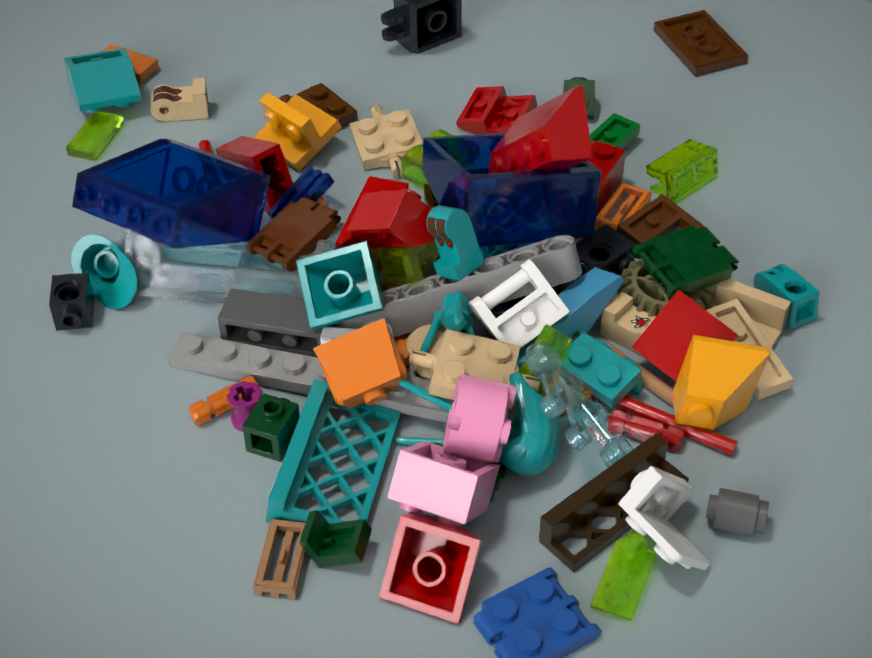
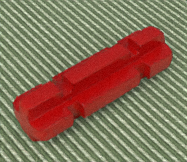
(643, 428)

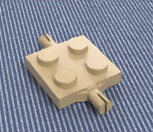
(385, 138)
(469, 356)

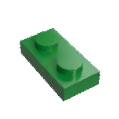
(616, 131)

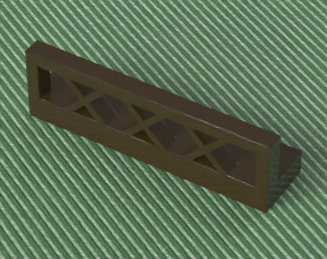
(597, 499)

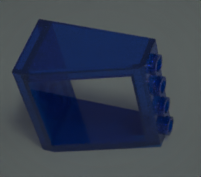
(175, 195)
(510, 204)

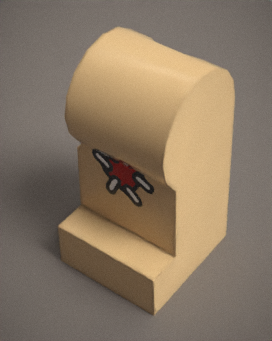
(623, 323)

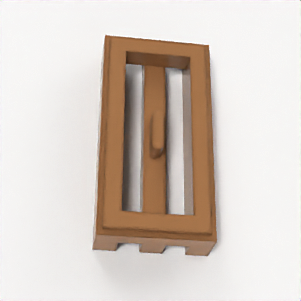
(277, 586)

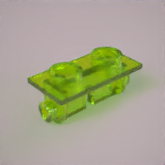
(624, 577)

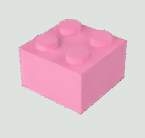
(442, 483)

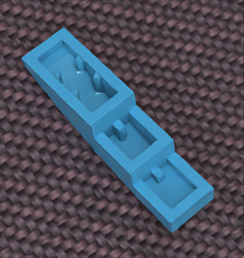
(585, 301)

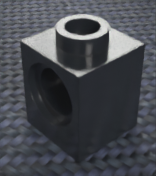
(71, 301)

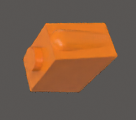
(362, 365)

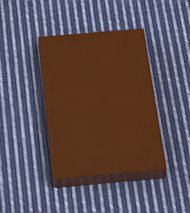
(700, 43)

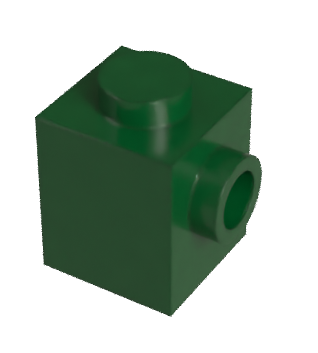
(270, 427)

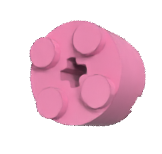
(478, 418)

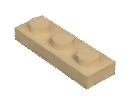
(774, 375)

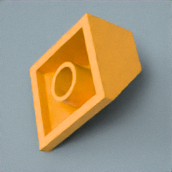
(716, 381)

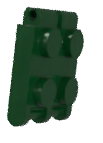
(687, 259)

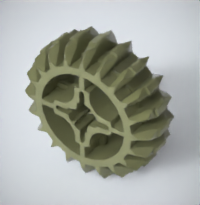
(651, 294)

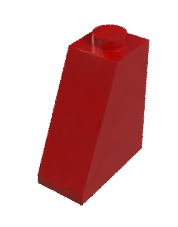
(264, 157)

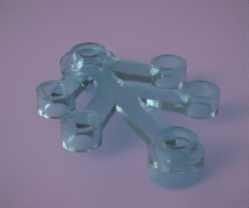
(546, 364)

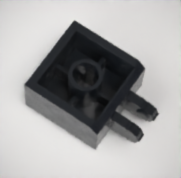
(423, 23)

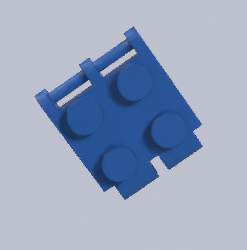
(534, 621)

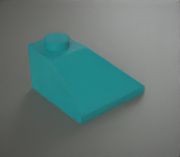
(340, 285)

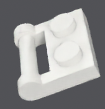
(528, 316)

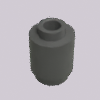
(737, 512)

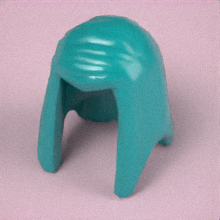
(533, 435)

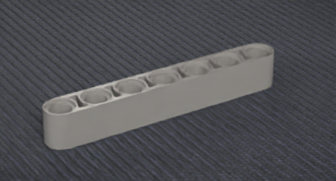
(414, 304)

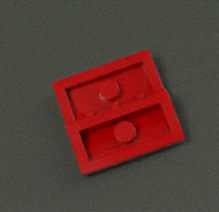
(493, 111)
(671, 332)

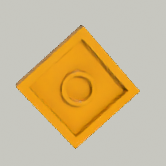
(297, 128)

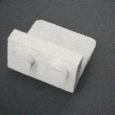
(650, 504)

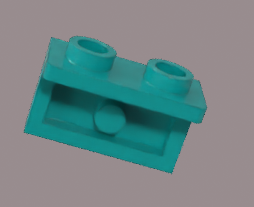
(602, 370)

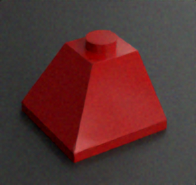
(431, 566)

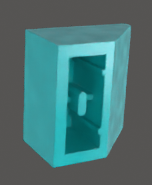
(102, 80)

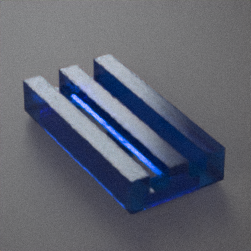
(309, 184)

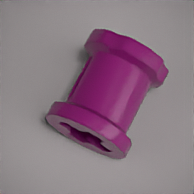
(242, 408)

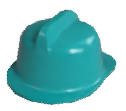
(109, 269)

